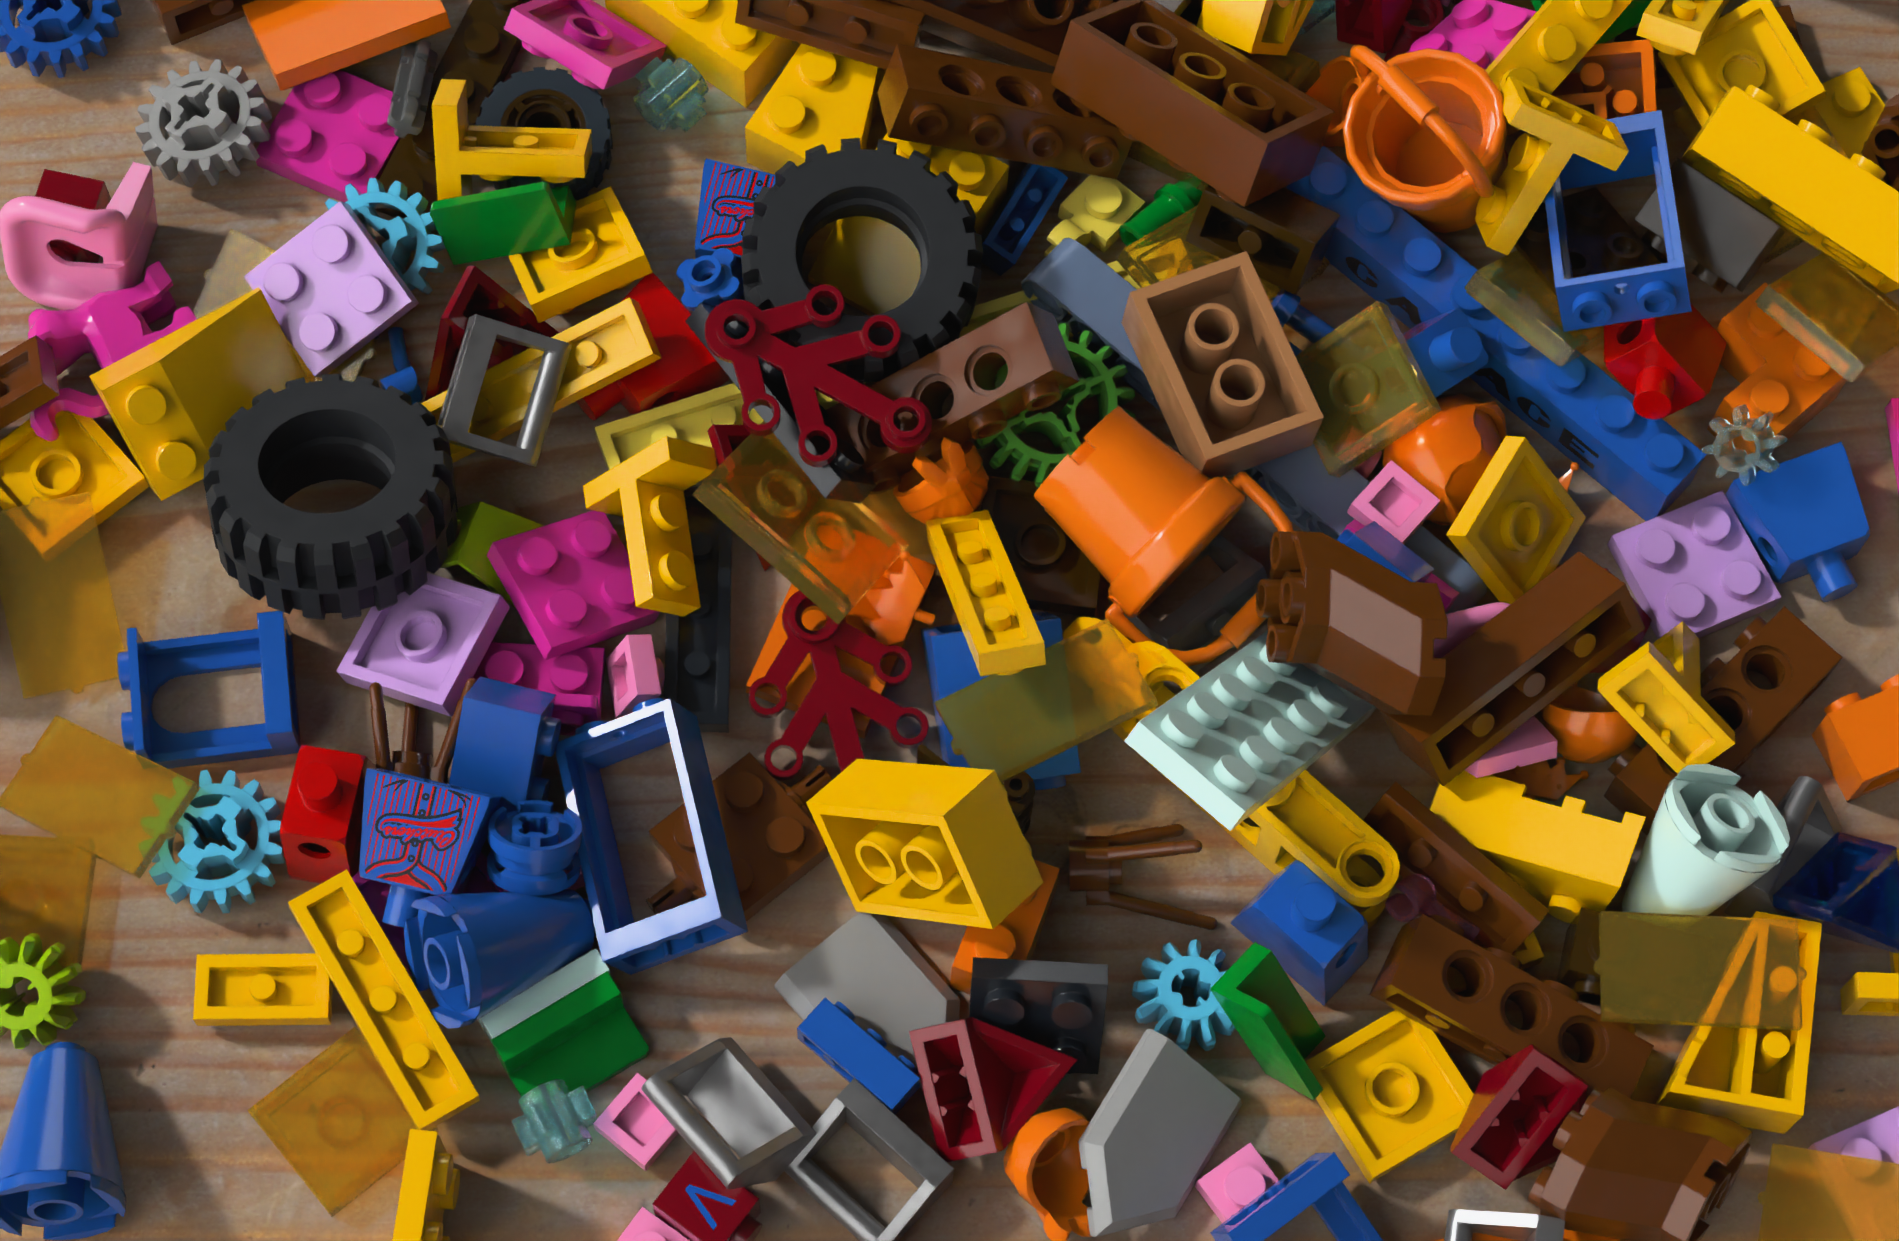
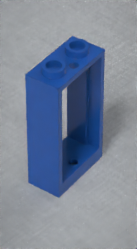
(1629, 292)
(680, 929)

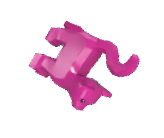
(110, 329)

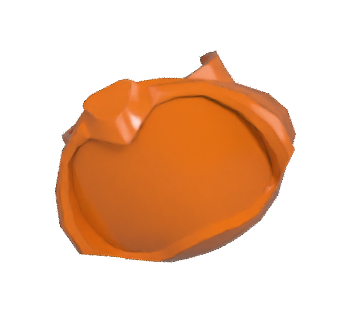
(1450, 451)

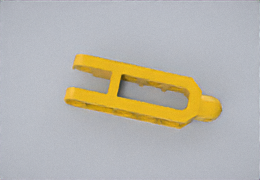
(1298, 821)

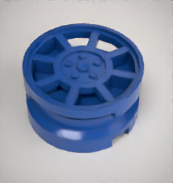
(534, 848)

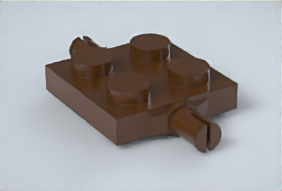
(765, 832)

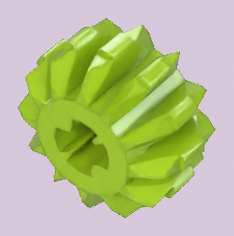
(54, 993)

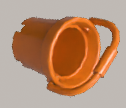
(1426, 134)
(1146, 518)

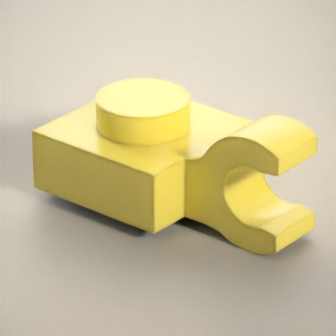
(1095, 213)

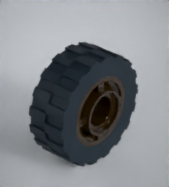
(552, 101)

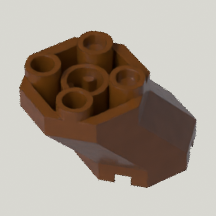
(1353, 622)
(1640, 1169)

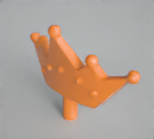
(897, 604)
(1543, 781)

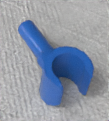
(405, 376)

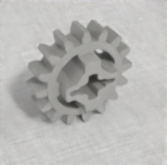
(203, 123)

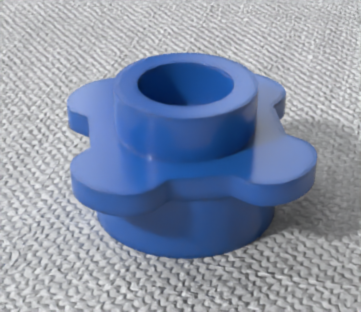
(709, 279)

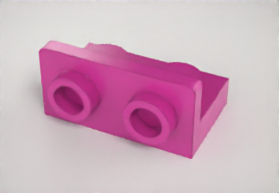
(573, 677)

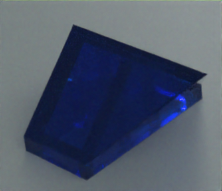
(1849, 890)

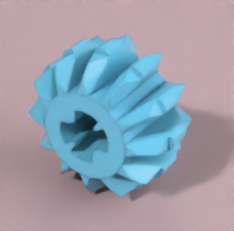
(1165, 1002)

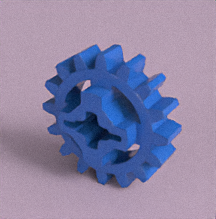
(56, 32)

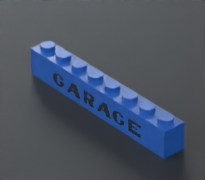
(1569, 405)

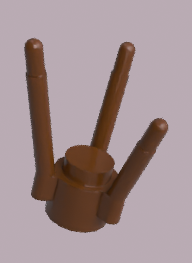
(408, 760)
(1098, 863)

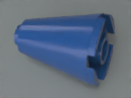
(491, 947)
(61, 1150)

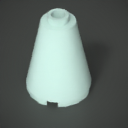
(1705, 844)

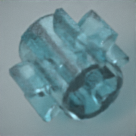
(671, 94)
(1737, 459)
(555, 1121)

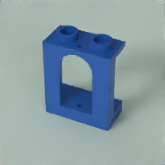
(154, 663)
(1311, 1183)

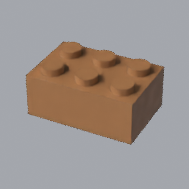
(1222, 367)

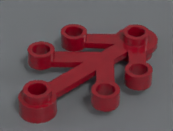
(809, 369)
(833, 690)

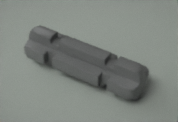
(412, 88)

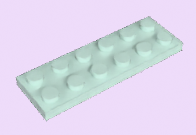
(1246, 731)

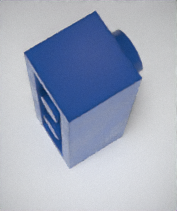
(1020, 215)
(859, 1054)

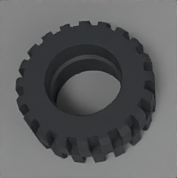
(877, 187)
(339, 557)

